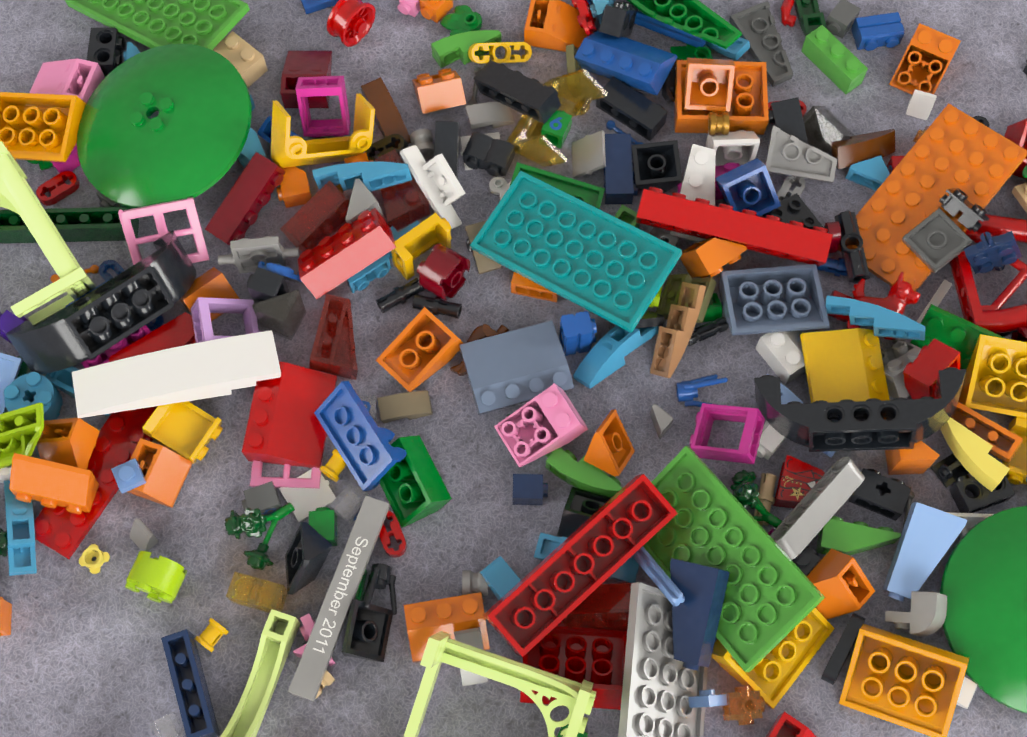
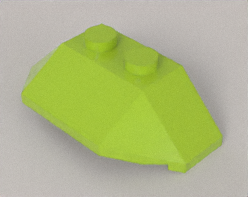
(20, 432)

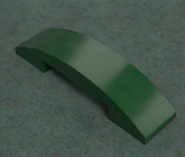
(809, 15)

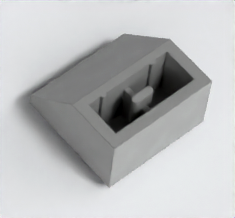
(894, 362)

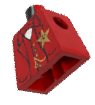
(795, 482)

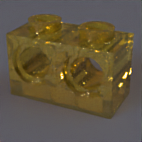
(256, 593)

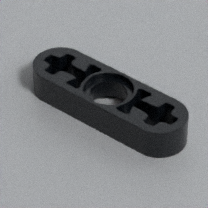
(843, 649)

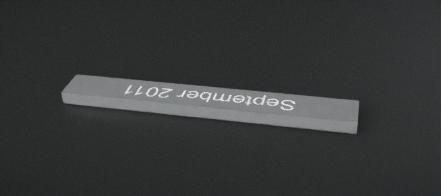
(339, 599)

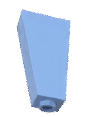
(920, 548)

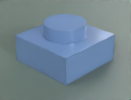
(128, 475)
(707, 699)

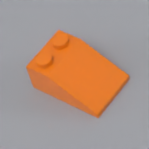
(419, 350)

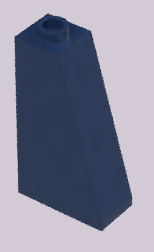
(698, 617)

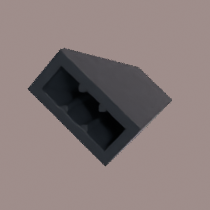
(448, 143)

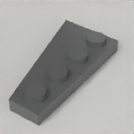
(765, 42)

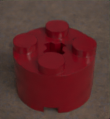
(443, 271)

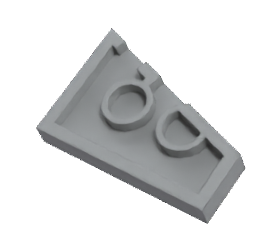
(795, 158)

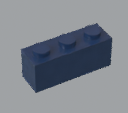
(619, 170)

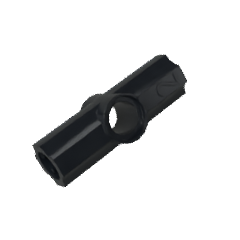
(853, 258)

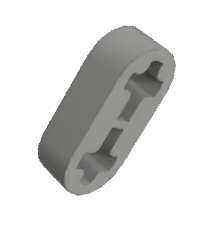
(785, 188)

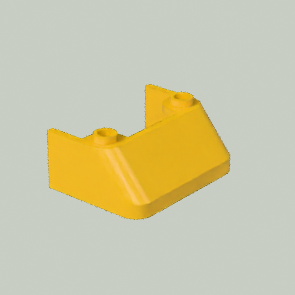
(295, 151)

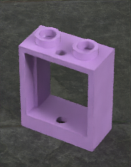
(204, 306)

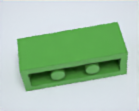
(834, 59)

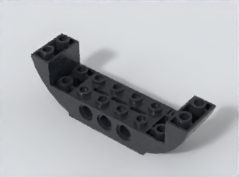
(108, 311)
(860, 424)

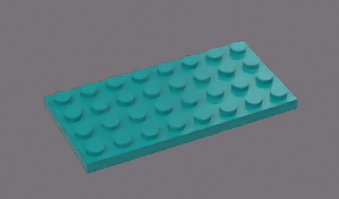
(576, 251)

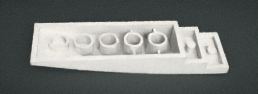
(176, 374)

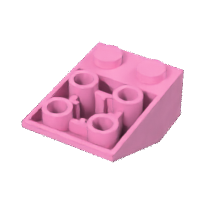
(68, 78)
(541, 426)

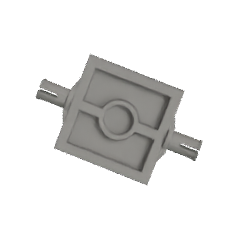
(248, 252)

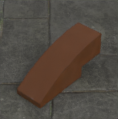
(386, 113)
(863, 147)

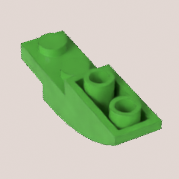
(581, 474)

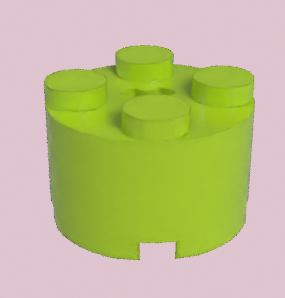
(156, 576)

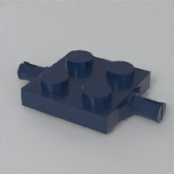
(993, 252)

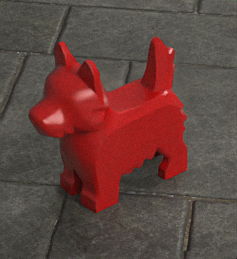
(897, 299)

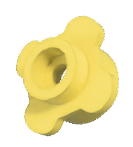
(89, 553)

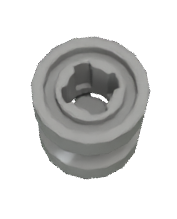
(423, 140)
(473, 583)

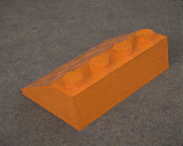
(748, 101)

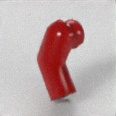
(786, 18)

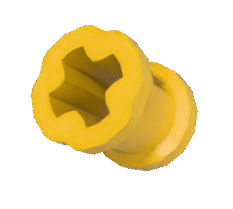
(333, 466)
(211, 635)

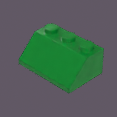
(414, 483)

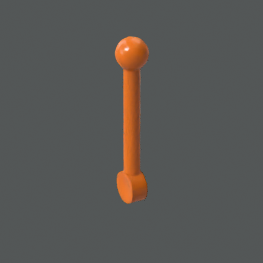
(93, 269)

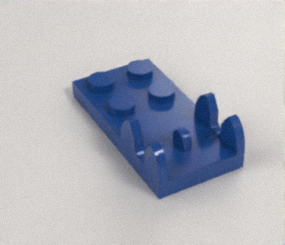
(358, 437)

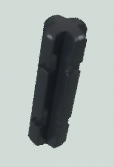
(708, 330)

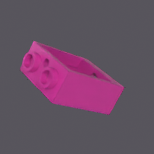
(322, 86)
(750, 437)

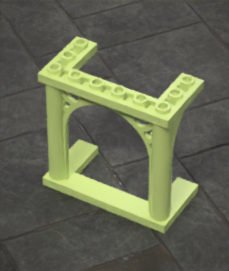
(20, 198)
(572, 694)

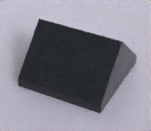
(657, 165)
(305, 557)
(367, 631)

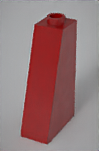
(170, 335)

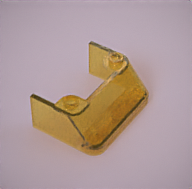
(575, 95)

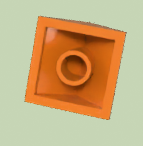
(209, 285)
(610, 446)
(910, 460)

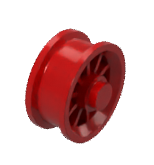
(350, 21)

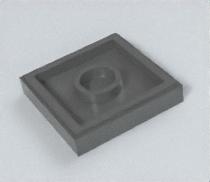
(936, 240)

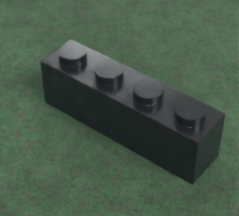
(517, 91)

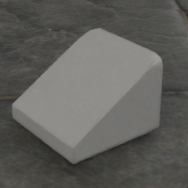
(661, 420)
(142, 535)

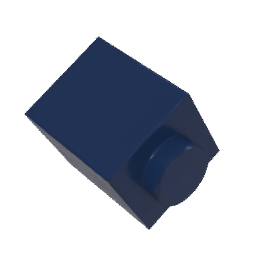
(529, 489)

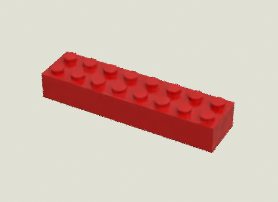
(744, 228)
(580, 564)

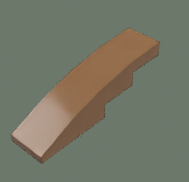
(680, 325)

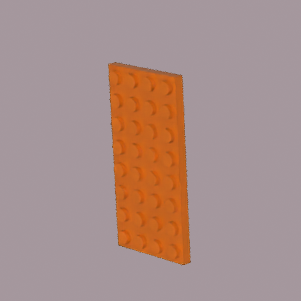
(948, 155)

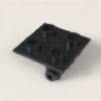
(795, 210)

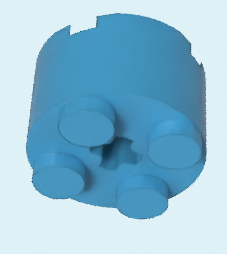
(34, 389)

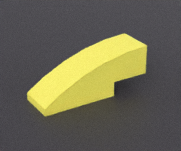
(973, 454)

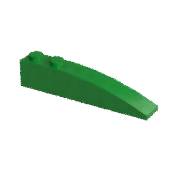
(692, 18)

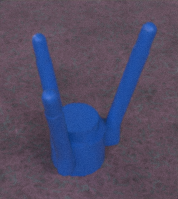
(688, 389)

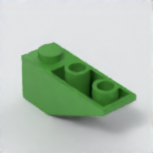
(853, 537)

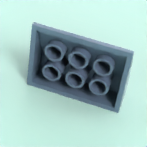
(773, 299)
(515, 366)

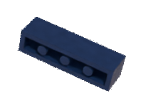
(190, 685)

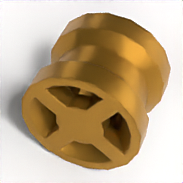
(718, 123)

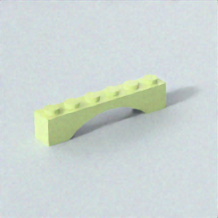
(269, 662)

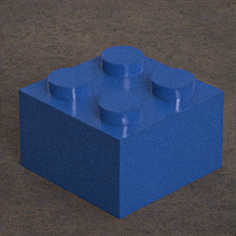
(749, 188)

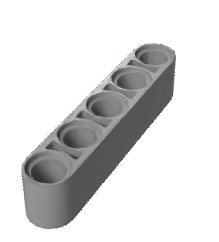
(818, 507)

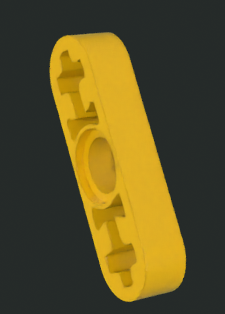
(506, 45)

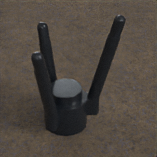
(378, 579)

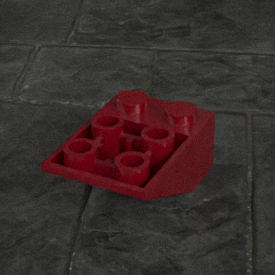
(304, 65)

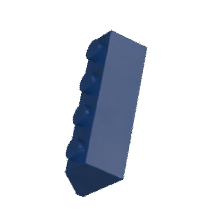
(626, 60)

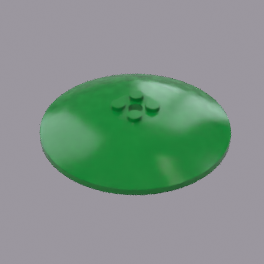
(180, 151)
(989, 605)

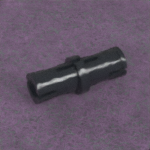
(399, 295)
(437, 306)

